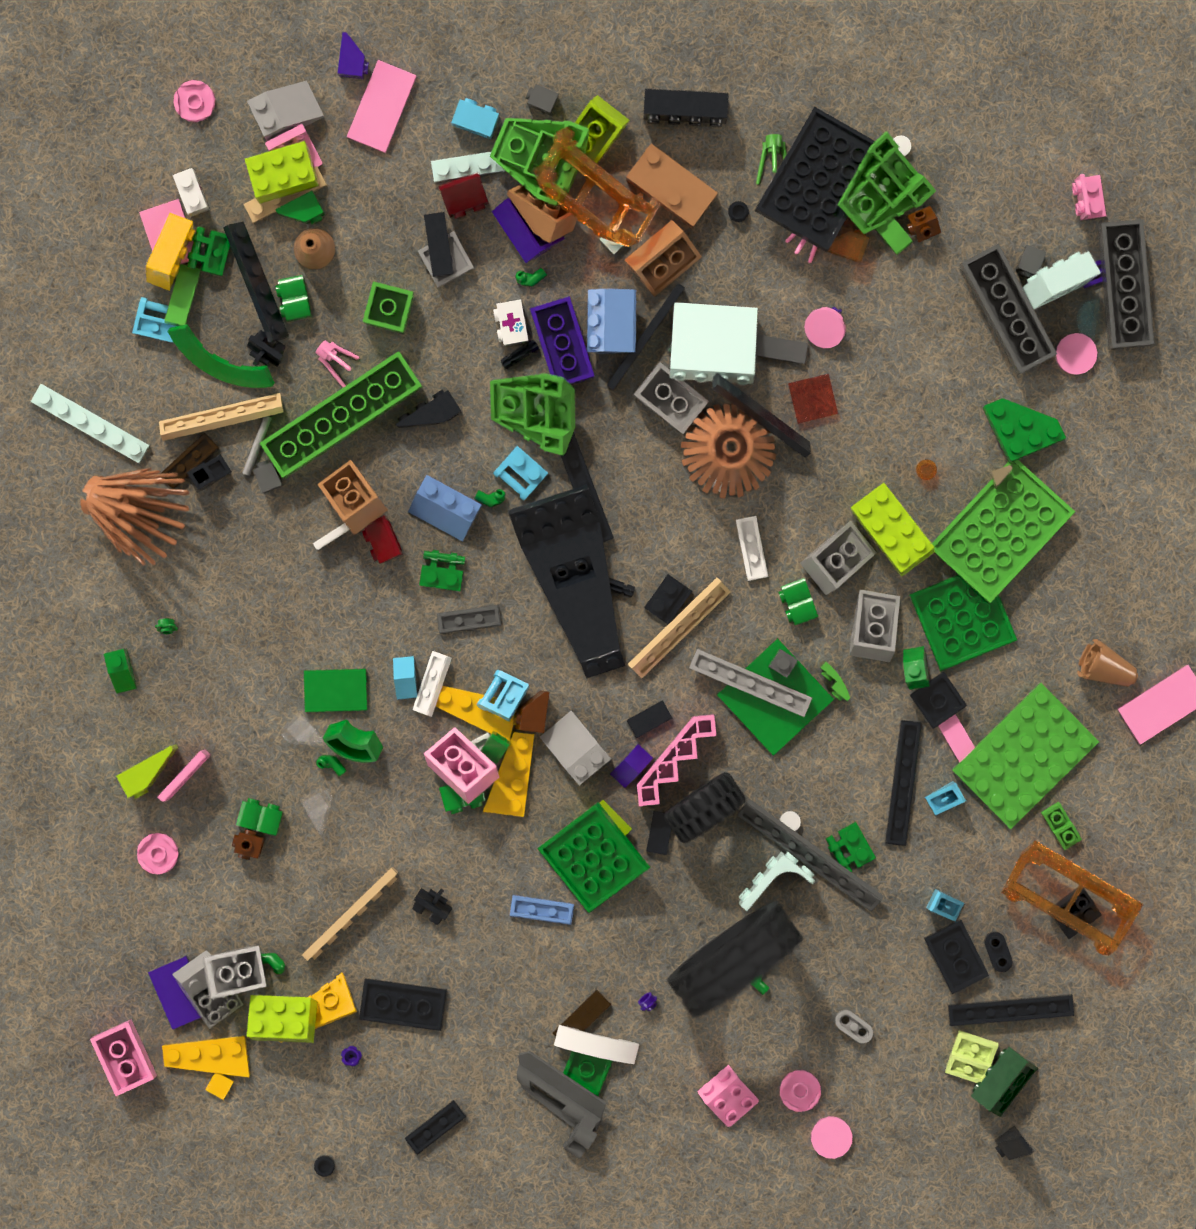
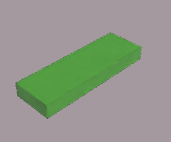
(182, 296)

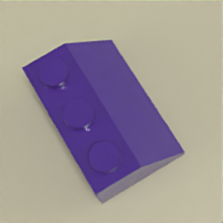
(518, 231)

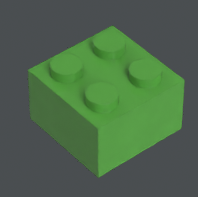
(388, 307)

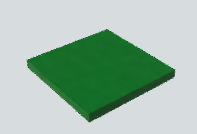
(960, 622)
(770, 722)
(593, 857)

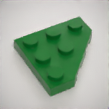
(1022, 429)

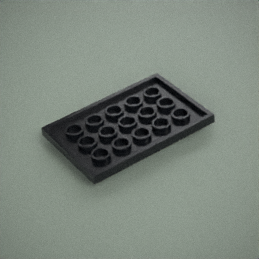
(814, 178)

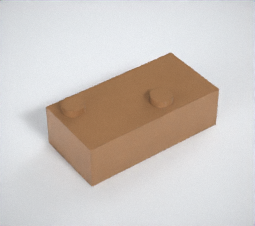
(672, 186)

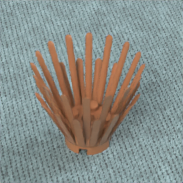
(724, 465)
(111, 500)

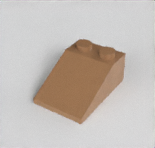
(543, 218)

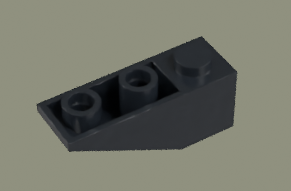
(437, 411)

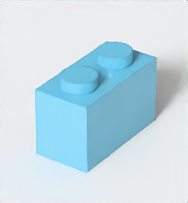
(475, 118)

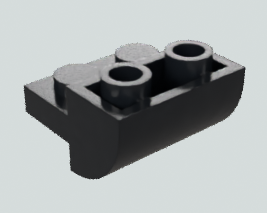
(1082, 908)

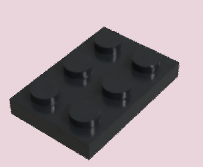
(956, 956)

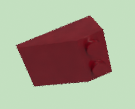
(464, 196)

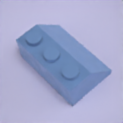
(611, 321)
(444, 508)

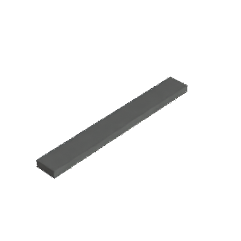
(810, 855)

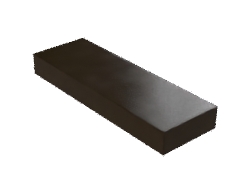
(191, 458)
(586, 1012)

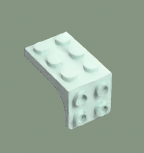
(775, 866)

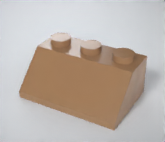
(663, 258)

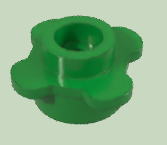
(166, 626)

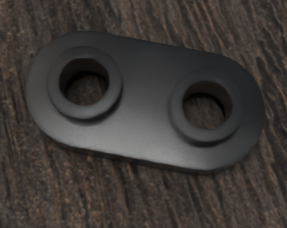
(997, 952)

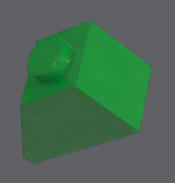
(302, 209)
(915, 668)
(120, 670)
(495, 747)

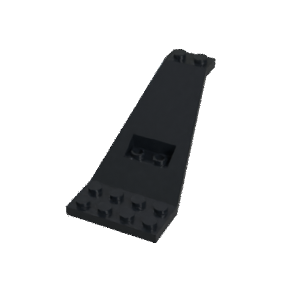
(559, 536)

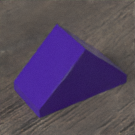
(631, 766)

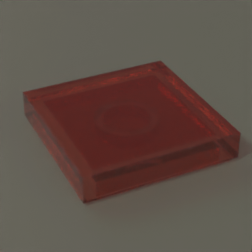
(812, 398)

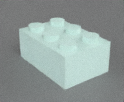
(1060, 279)

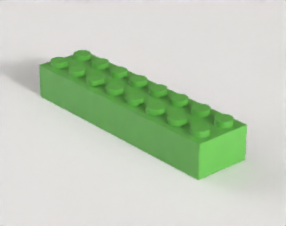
(341, 415)

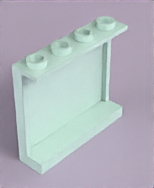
(713, 342)

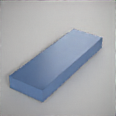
(541, 909)

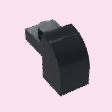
(208, 473)

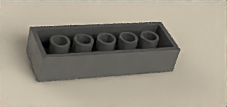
(1125, 284)
(1008, 309)

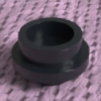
(738, 211)

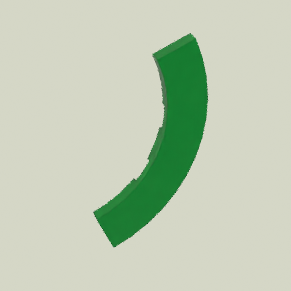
(216, 366)

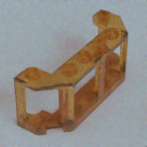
(594, 176)

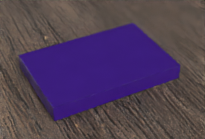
(174, 1001)

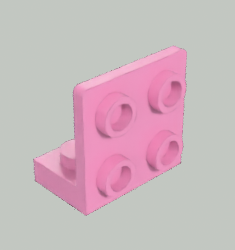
(294, 136)
(1089, 197)

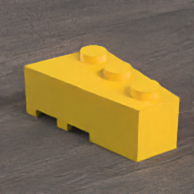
(169, 251)

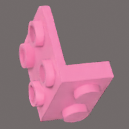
(728, 1096)

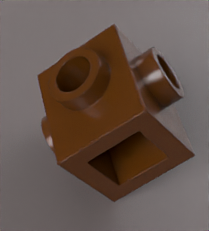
(923, 224)
(256, 844)

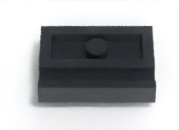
(668, 599)

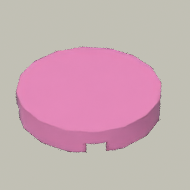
(197, 107)
(825, 327)
(1076, 354)
(162, 857)
(797, 1085)
(831, 1137)

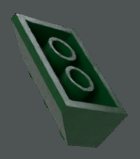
(1003, 1081)

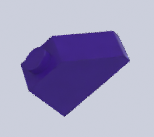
(351, 59)

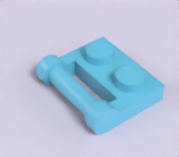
(149, 325)
(525, 467)
(509, 697)

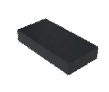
(649, 719)
(659, 834)

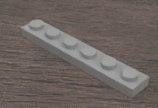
(750, 682)

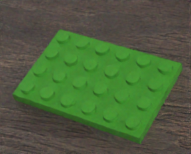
(1002, 531)
(1025, 755)

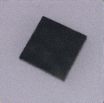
(938, 701)

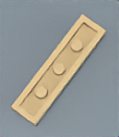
(259, 211)

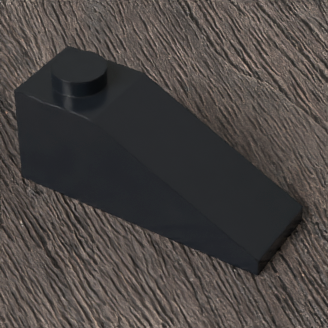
(1013, 1144)

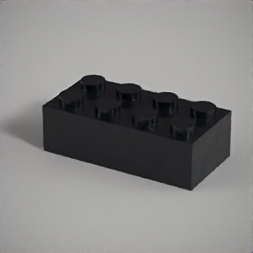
(685, 106)

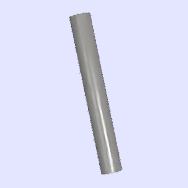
(256, 445)

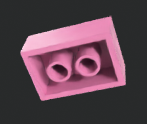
(461, 765)
(123, 1057)

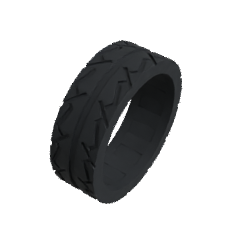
(735, 959)

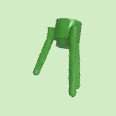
(773, 145)

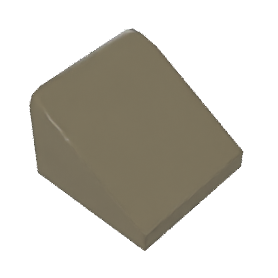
(1000, 474)

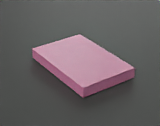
(155, 218)
(184, 775)

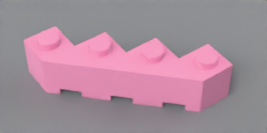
(681, 748)

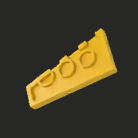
(464, 706)
(511, 787)
(333, 1002)
(213, 1056)

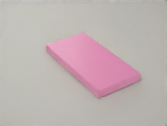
(381, 106)
(1161, 705)

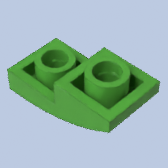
(894, 236)
(840, 690)
(1061, 825)

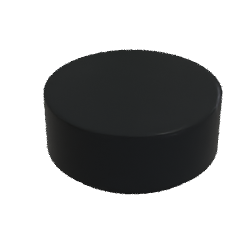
(324, 1165)

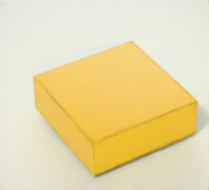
(219, 1085)

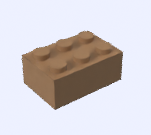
(352, 497)

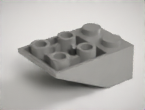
(194, 985)

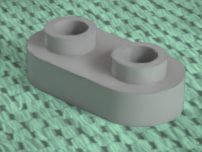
(853, 1026)

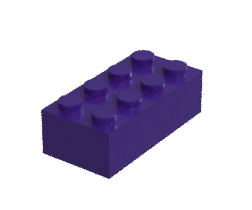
(562, 341)

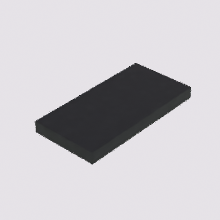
(402, 1004)

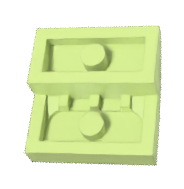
(971, 1057)

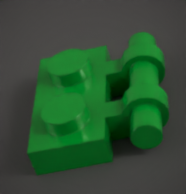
(215, 254)
(442, 577)
(855, 843)

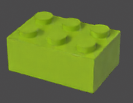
(281, 172)
(282, 1018)

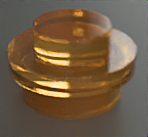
(926, 469)

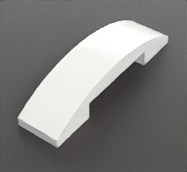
(596, 1045)

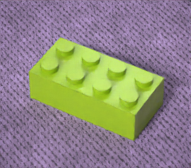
(892, 529)

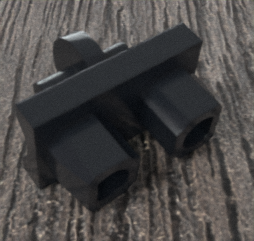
(263, 352)
(434, 902)

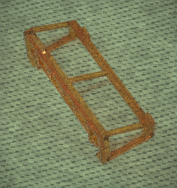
(1123, 904)

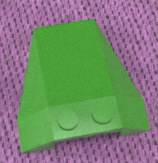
(525, 145)
(883, 187)
(537, 408)

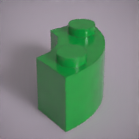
(352, 742)

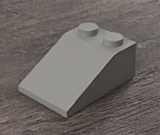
(285, 109)
(670, 398)
(838, 558)
(875, 626)
(575, 748)
(234, 971)

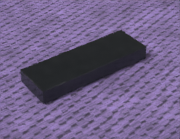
(438, 244)
(435, 1127)

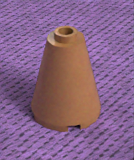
(318, 255)
(1106, 666)

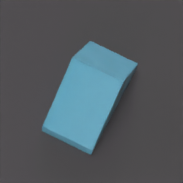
(405, 677)
(945, 798)
(945, 905)

